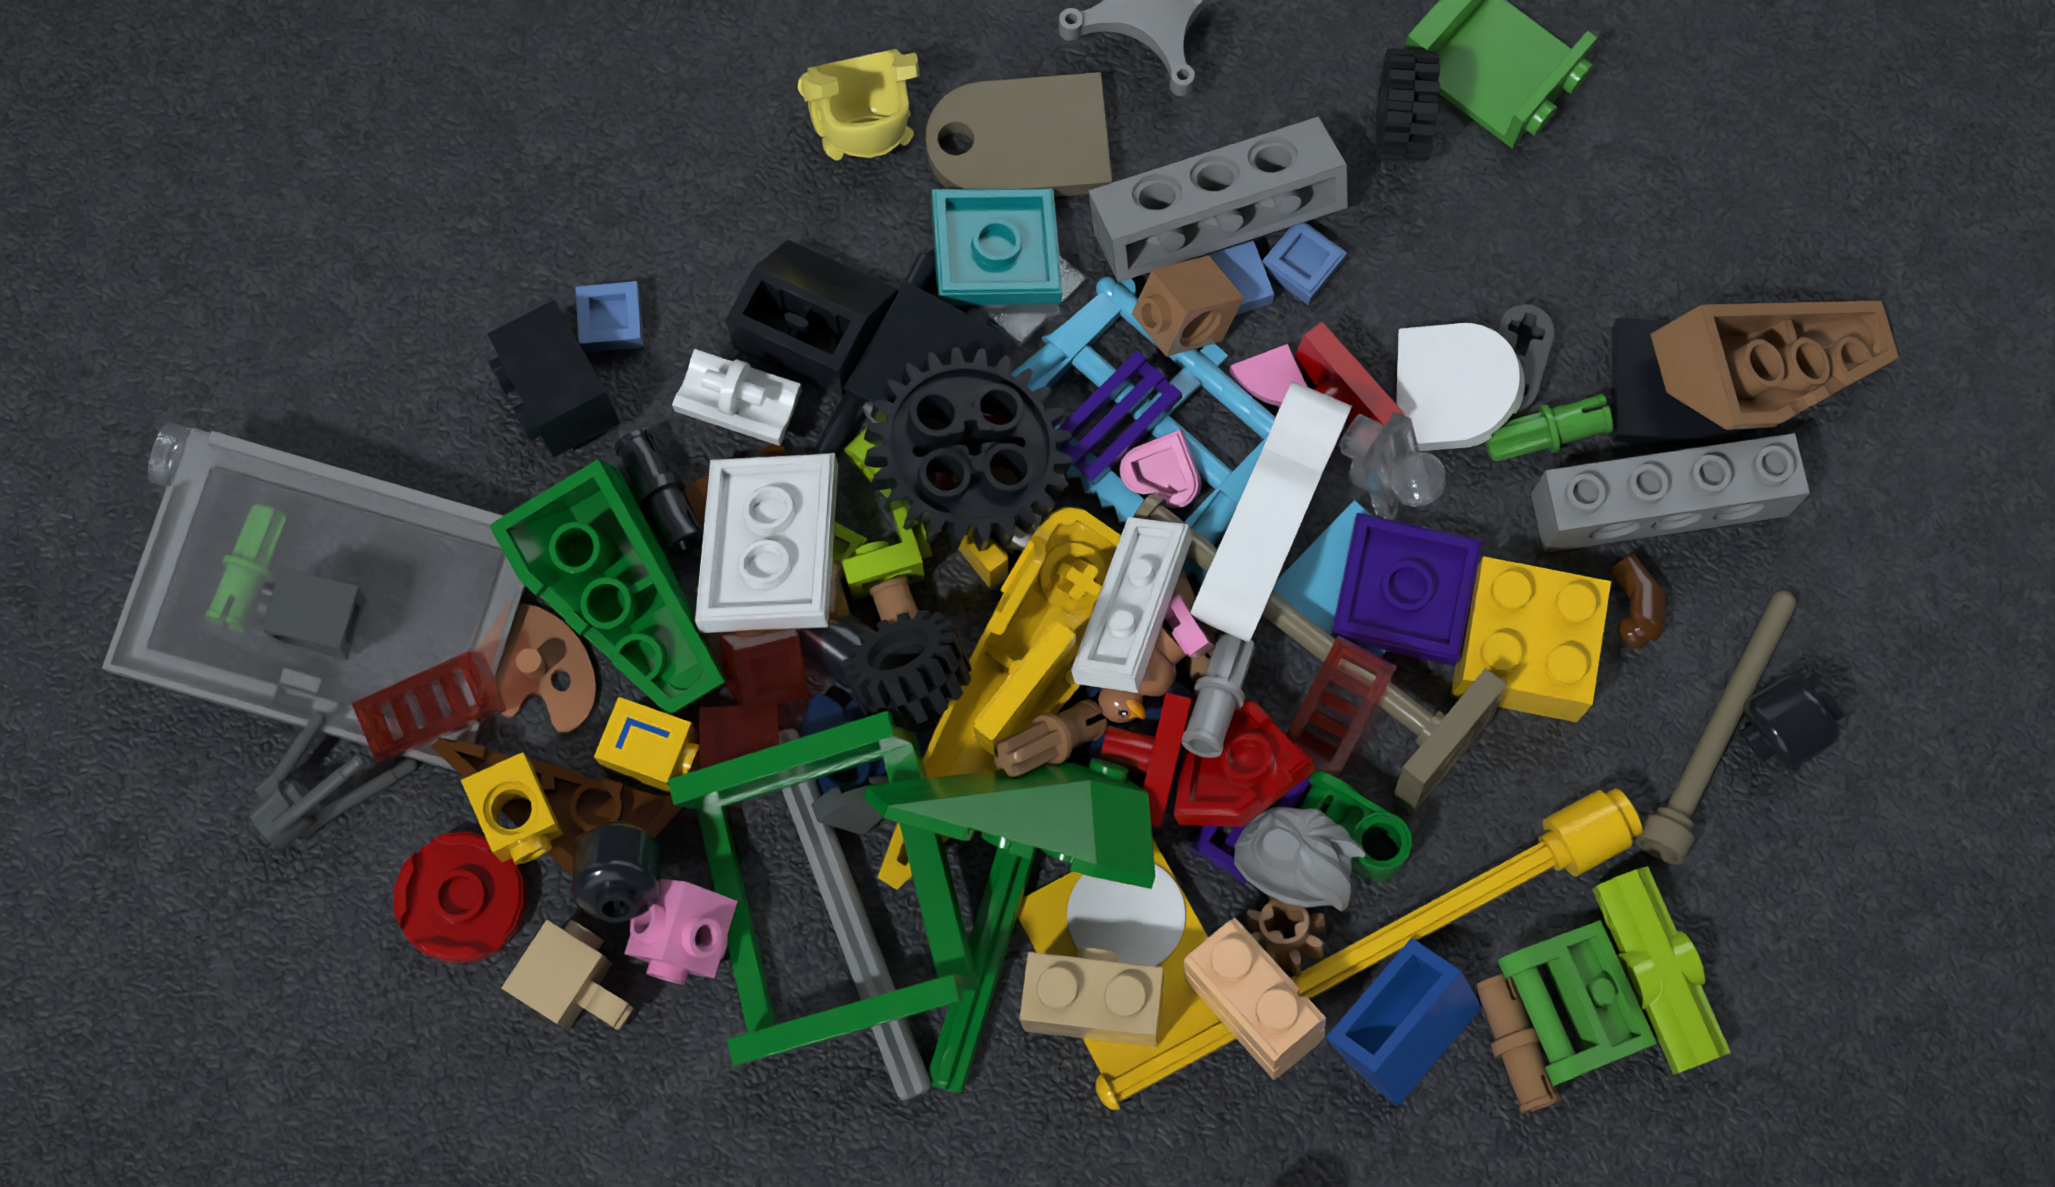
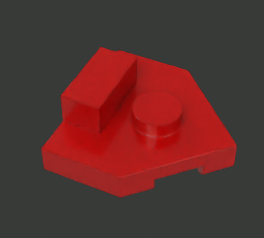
(1247, 777)

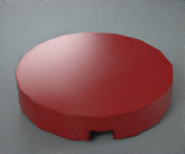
(459, 899)

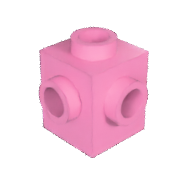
(682, 932)

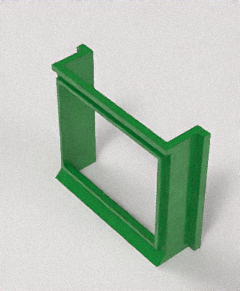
(789, 765)

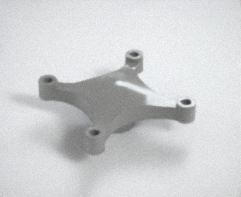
(1153, 22)

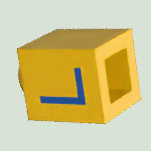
(647, 745)

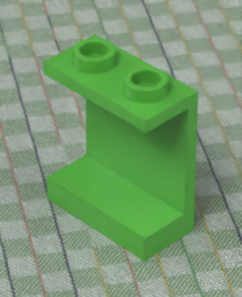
(1500, 64)

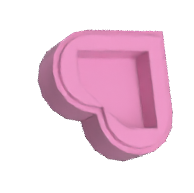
(1163, 468)

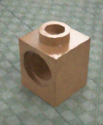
(1187, 305)

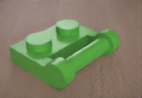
(1593, 995)

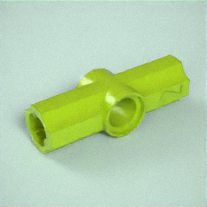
(1661, 970)

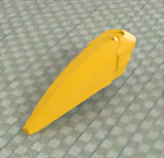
(1050, 582)

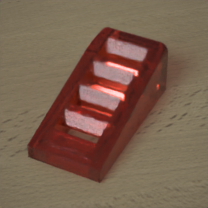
(480, 681)
(1326, 755)

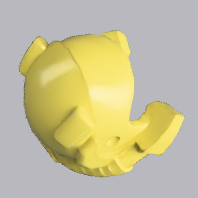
(861, 103)

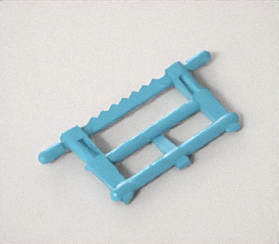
(1071, 347)

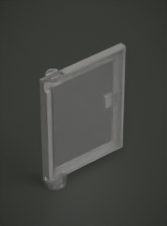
(247, 509)

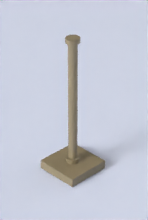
(1439, 736)

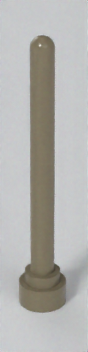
(1668, 832)

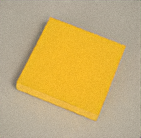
(1025, 686)

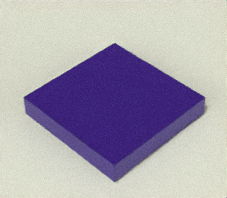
(1406, 589)

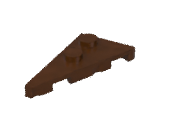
(576, 799)

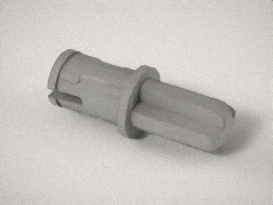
(1218, 696)

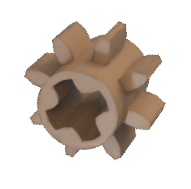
(1299, 926)

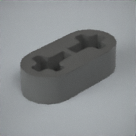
(1537, 352)

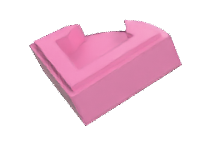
(1268, 374)
(1186, 629)

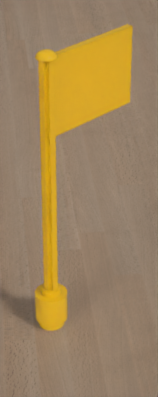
(1189, 1030)

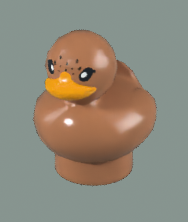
(1158, 679)

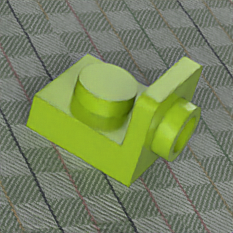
(880, 562)

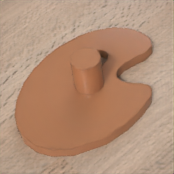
(534, 654)

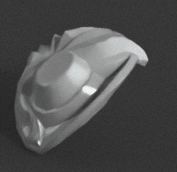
(1298, 857)

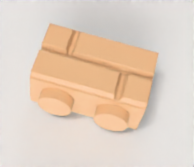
(1254, 998)

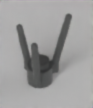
(295, 810)

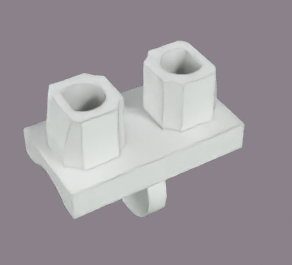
(737, 397)

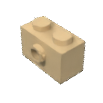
(1092, 997)

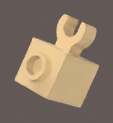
(563, 976)

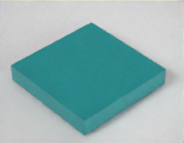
(996, 246)

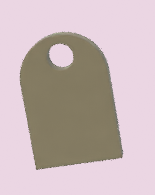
(1024, 135)

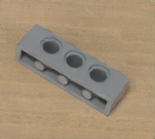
(1219, 198)
(1669, 492)

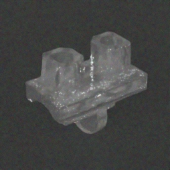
(1391, 465)

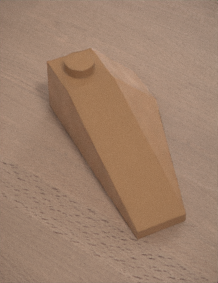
(1770, 359)

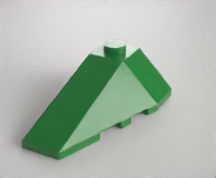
(606, 574)
(1065, 809)

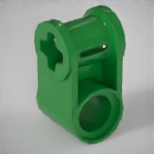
(1360, 819)

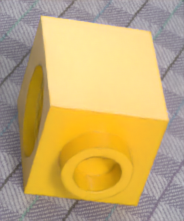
(497, 786)

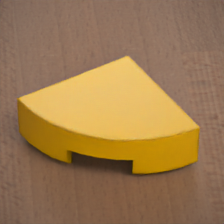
(989, 564)

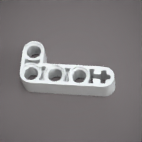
(1270, 511)

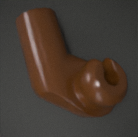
(1646, 606)

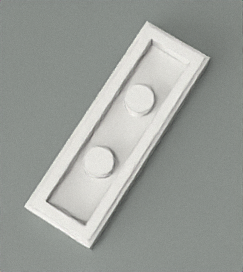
(1132, 605)

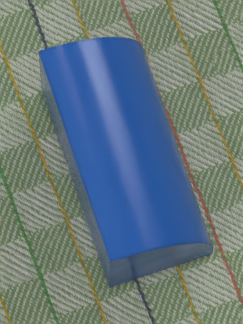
(1405, 1021)

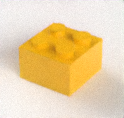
(1535, 634)

